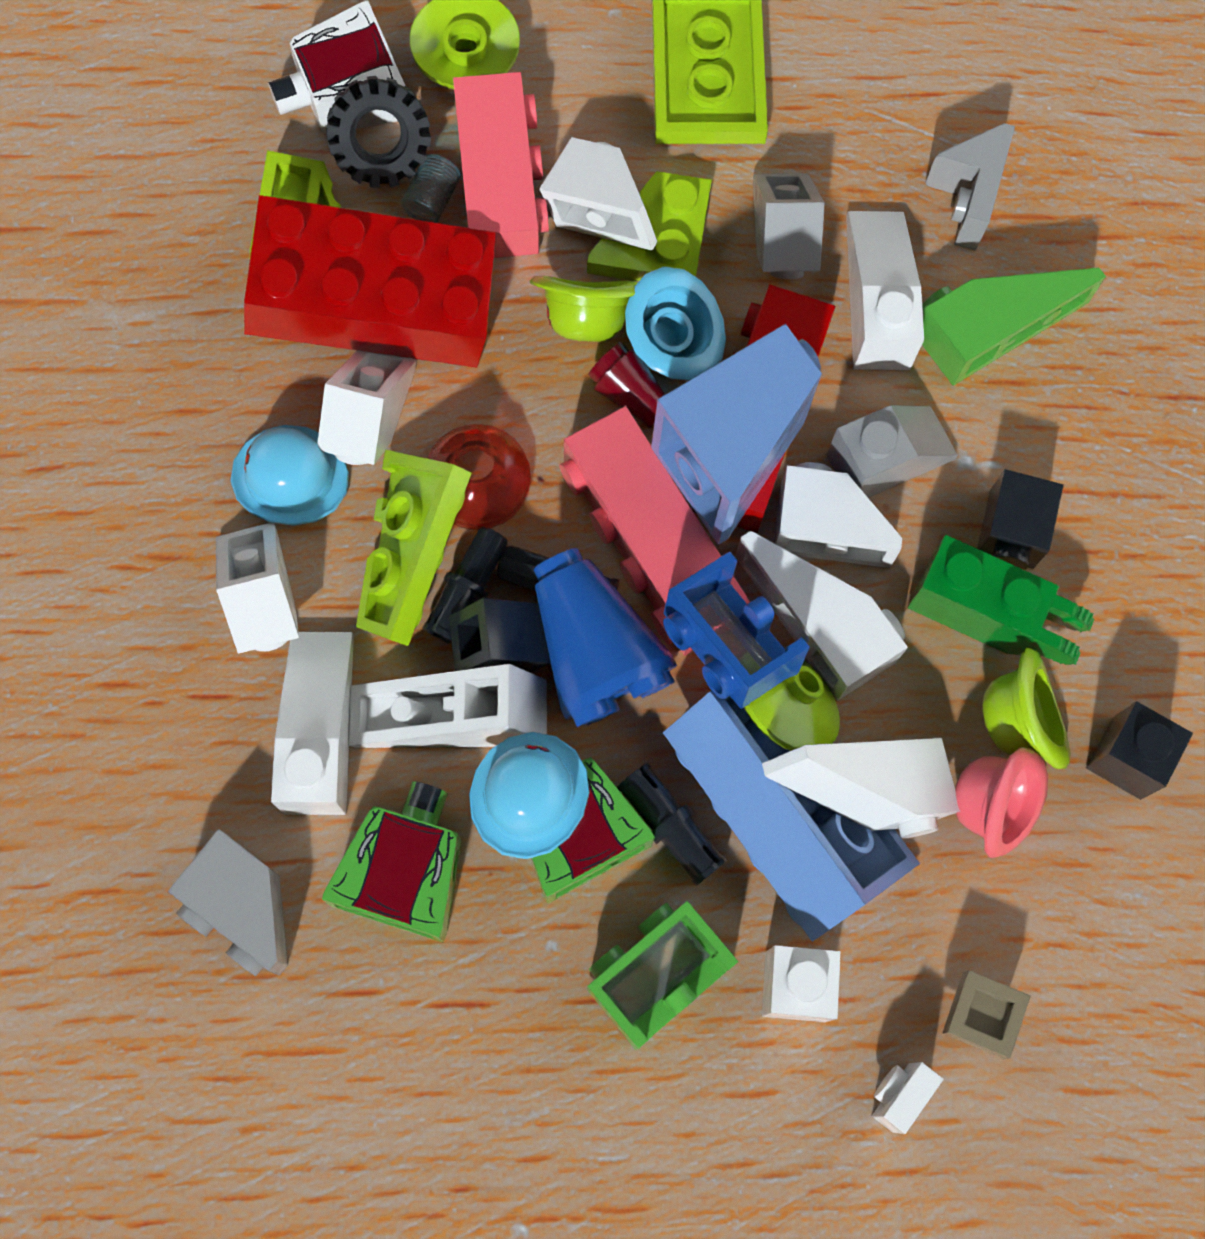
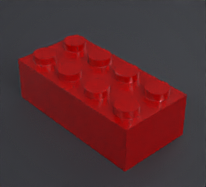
(368, 282)

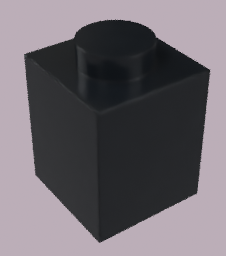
(1020, 518)
(499, 634)
(1139, 750)

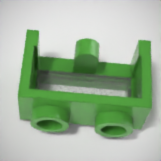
(659, 973)

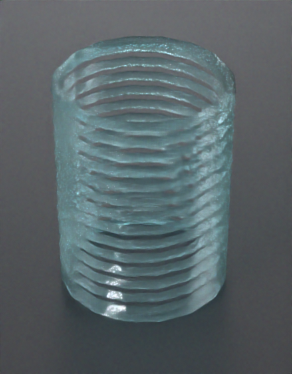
(438, 177)

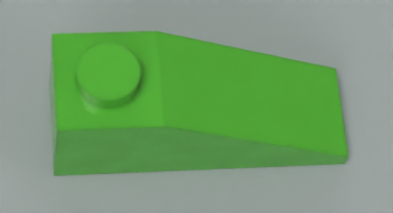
(997, 314)

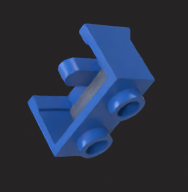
(729, 634)

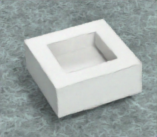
(905, 1095)

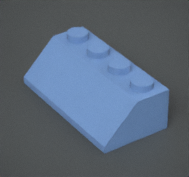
(807, 852)

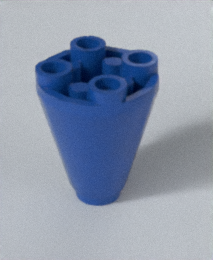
(595, 640)

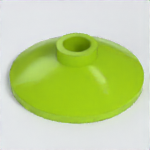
(454, 25)
(797, 711)

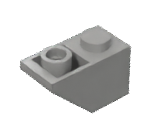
(239, 899)

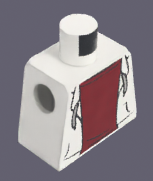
(332, 57)

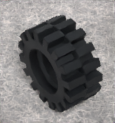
(367, 166)

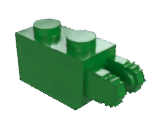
(997, 602)

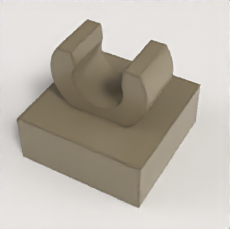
(986, 1014)

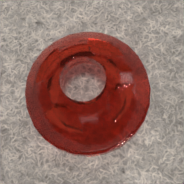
(500, 493)

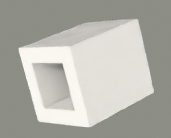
(801, 984)

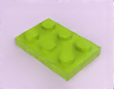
(709, 72)

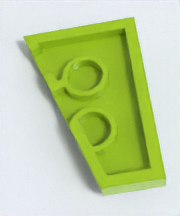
(415, 529)

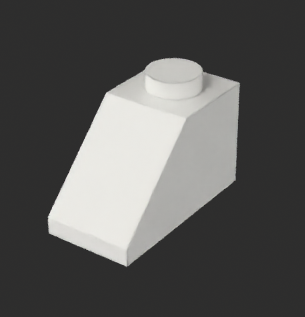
(596, 195)
(364, 406)
(832, 519)
(255, 589)

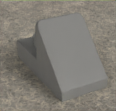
(973, 174)

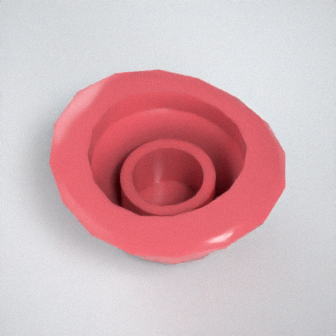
(1002, 798)

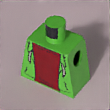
(602, 840)
(401, 867)

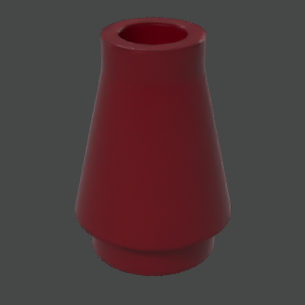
(627, 382)

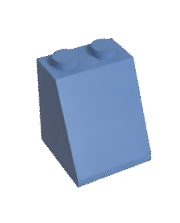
(734, 425)

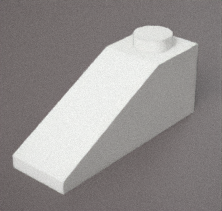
(883, 292)
(843, 626)
(448, 709)
(314, 726)
(874, 782)

